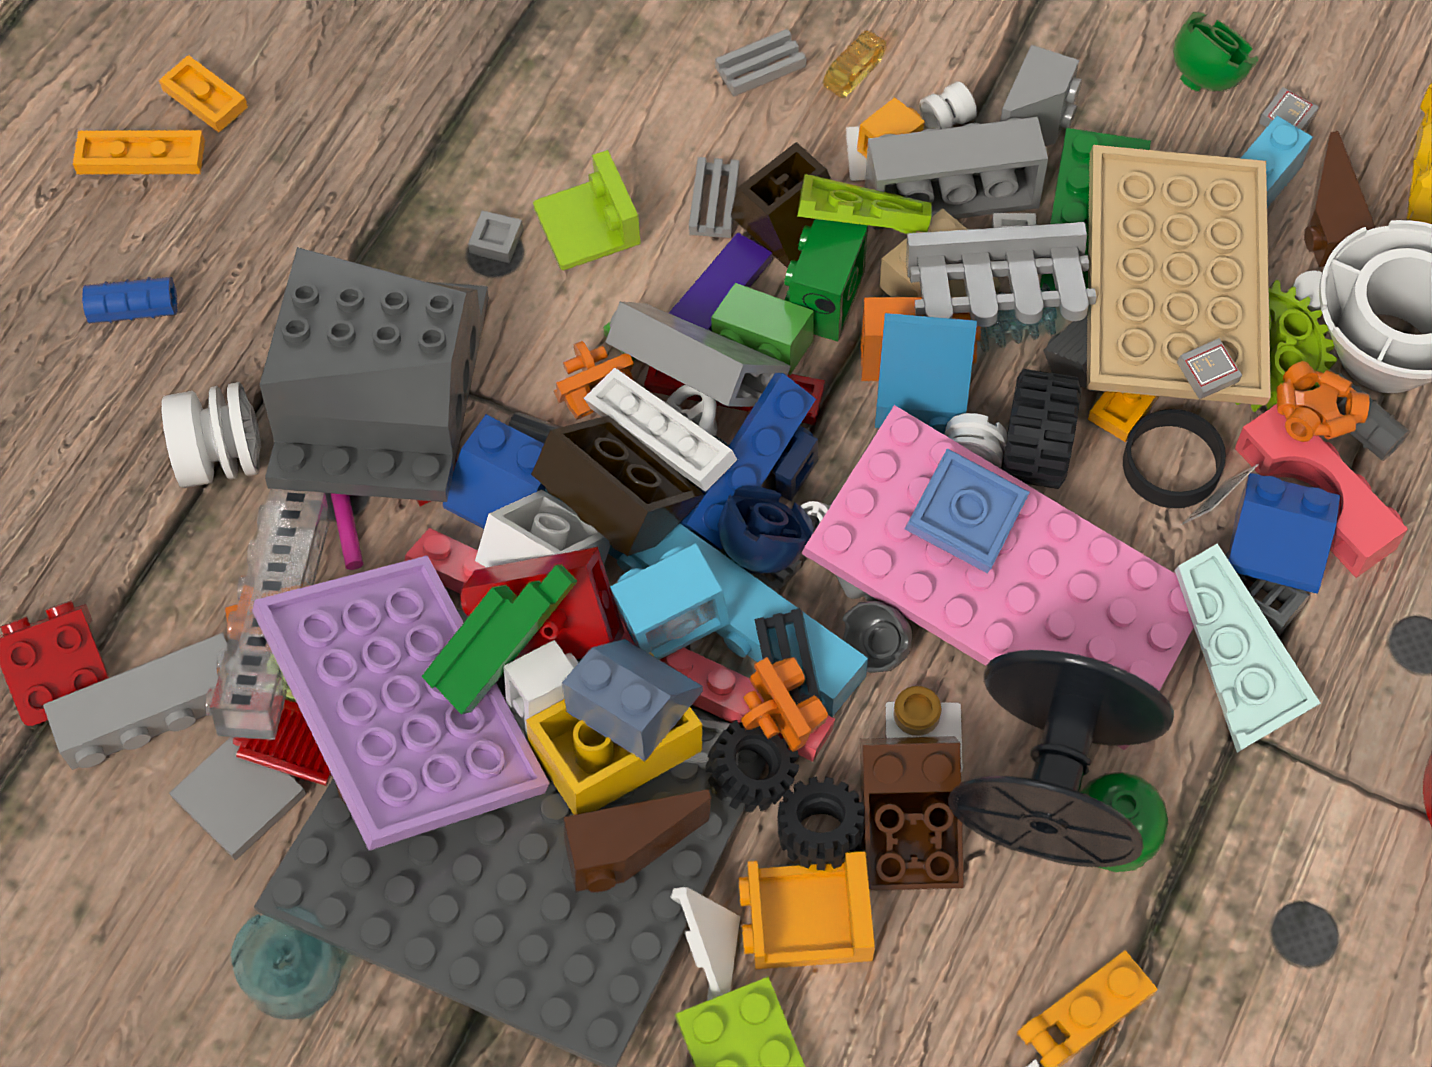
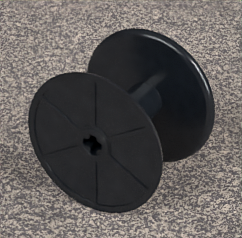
(1075, 705)

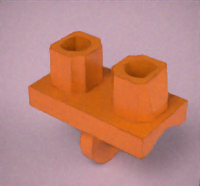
(576, 387)
(773, 687)

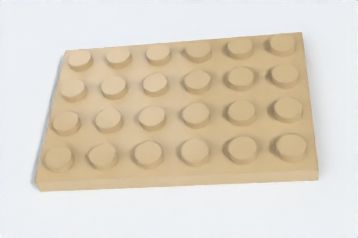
(1176, 267)

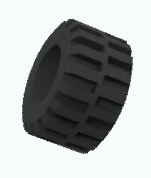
(1042, 428)

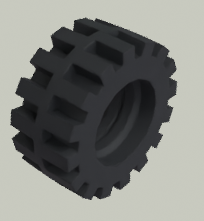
(814, 800)

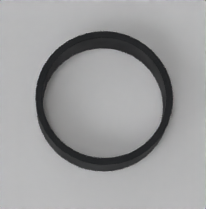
(1185, 420)

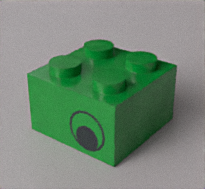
(828, 273)

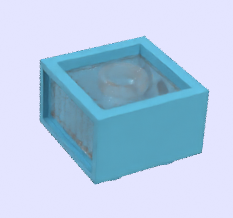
(671, 602)

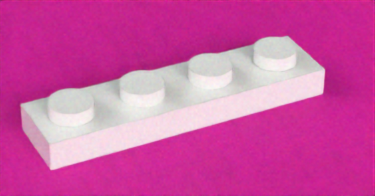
(662, 429)

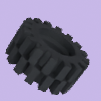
(738, 785)

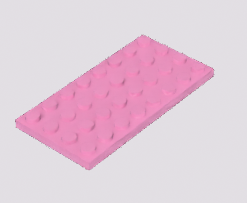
(1050, 588)

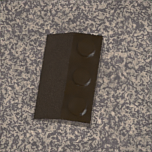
(615, 483)

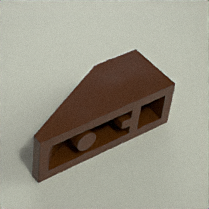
(1337, 202)
(622, 840)

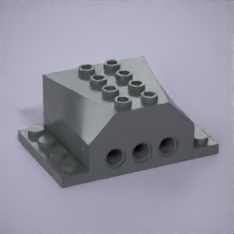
(369, 380)

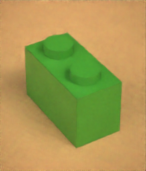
(765, 324)

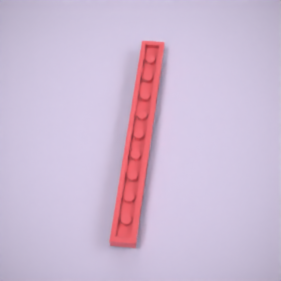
(721, 686)

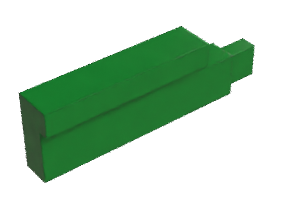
(494, 638)

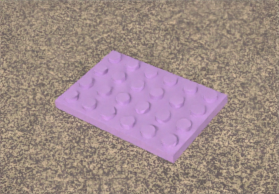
(389, 738)

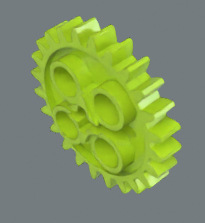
(1304, 344)

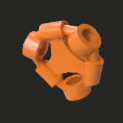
(1308, 409)

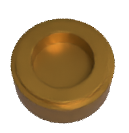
(917, 710)

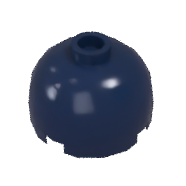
(762, 531)

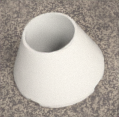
(1375, 275)

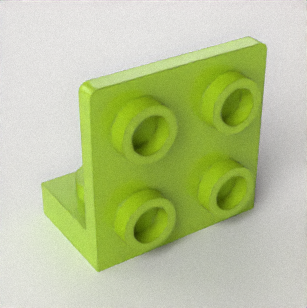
(590, 217)

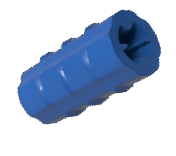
(129, 300)

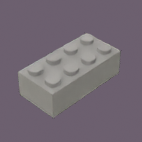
(963, 168)

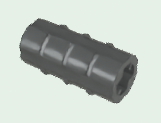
(1380, 432)

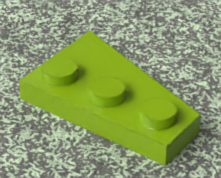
(859, 205)

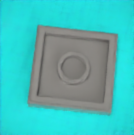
(236, 798)

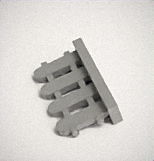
(1001, 252)

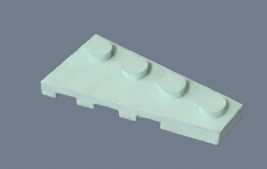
(1244, 656)

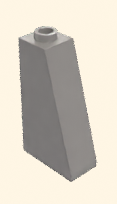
(693, 354)

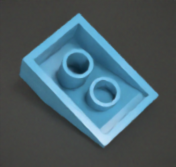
(925, 368)

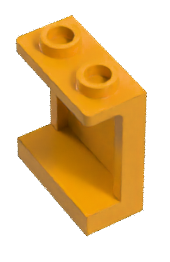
(808, 914)

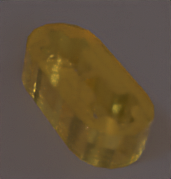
(854, 63)

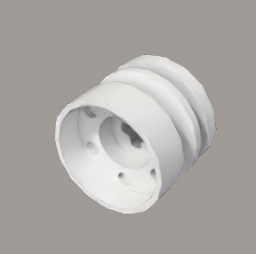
(210, 435)

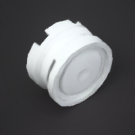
(979, 436)

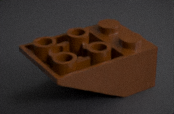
(908, 823)

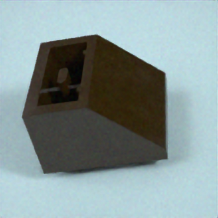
(770, 202)

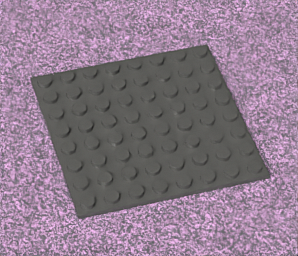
(495, 911)

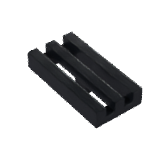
(779, 622)

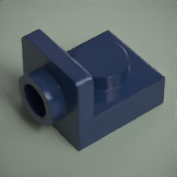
(795, 463)

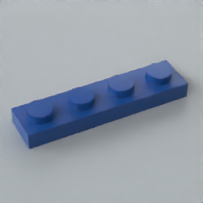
(757, 449)

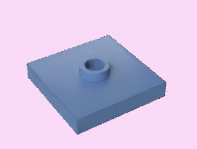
(967, 510)

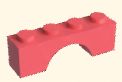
(1364, 526)

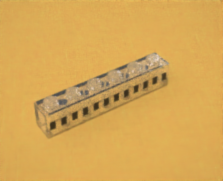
(281, 559)

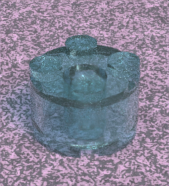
(295, 989)

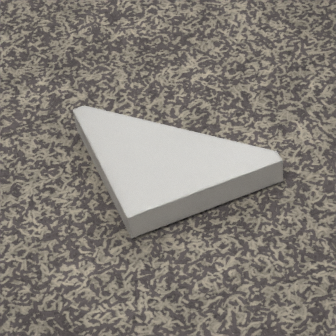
(710, 938)

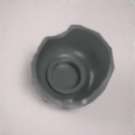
(878, 634)

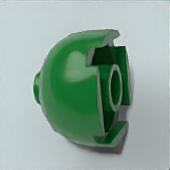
(1211, 55)
(1138, 803)

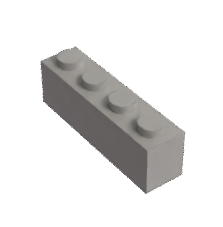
(135, 704)

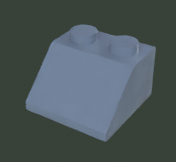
(628, 695)

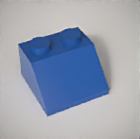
(493, 471)
(1283, 532)

